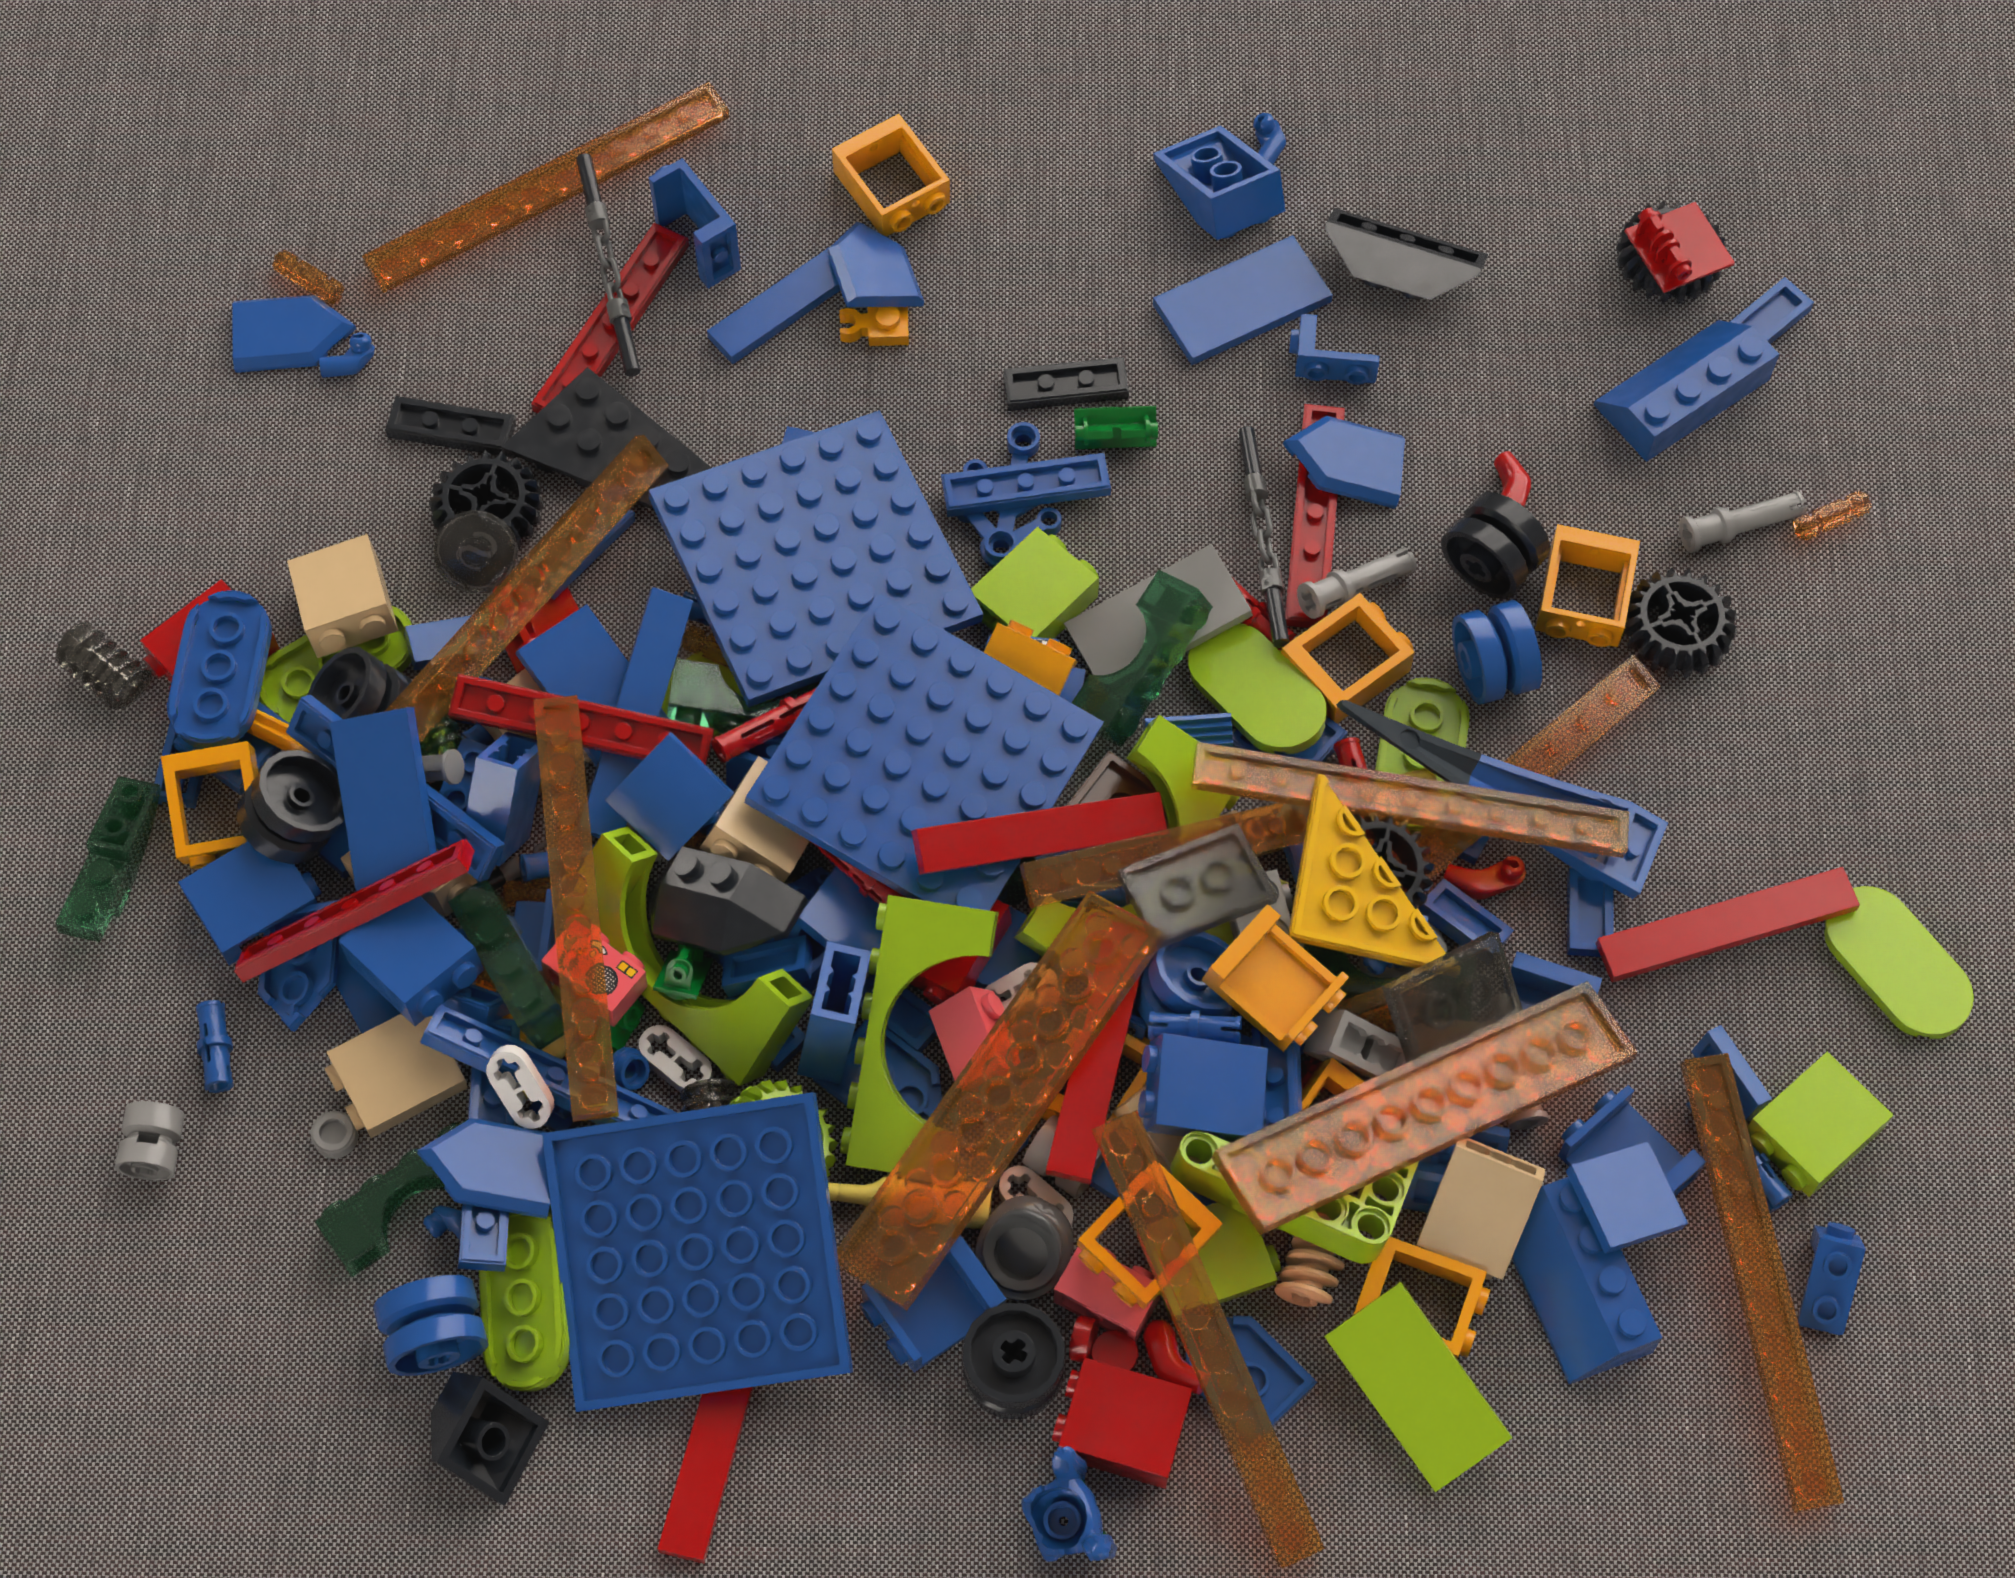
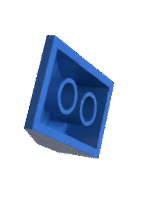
(1222, 182)

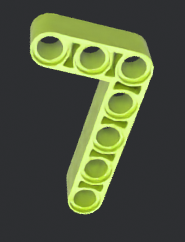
(1346, 1214)

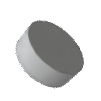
(334, 1134)

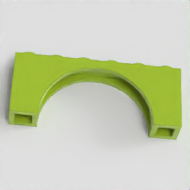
(1167, 760)
(912, 941)
(735, 1034)

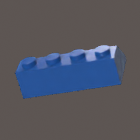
(1688, 386)
(1578, 1291)

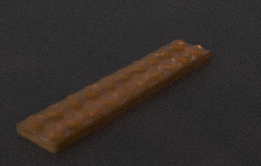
(997, 1099)
(1422, 1107)

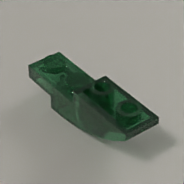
(113, 859)

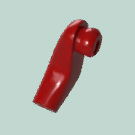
(1514, 478)
(1488, 881)
(1166, 1358)

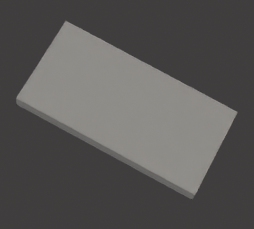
(1116, 629)

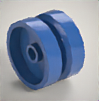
(1497, 652)
(1175, 979)
(430, 1325)

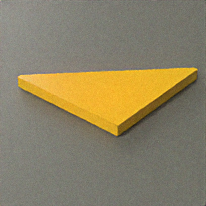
(1350, 895)

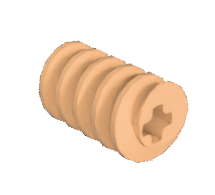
(1308, 1273)

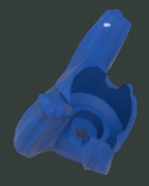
(1068, 1498)

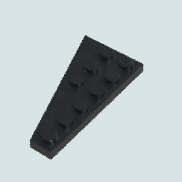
(589, 428)

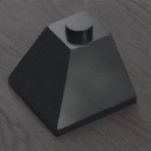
(483, 1435)

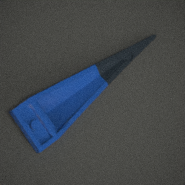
(1471, 768)

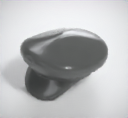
(1025, 1247)

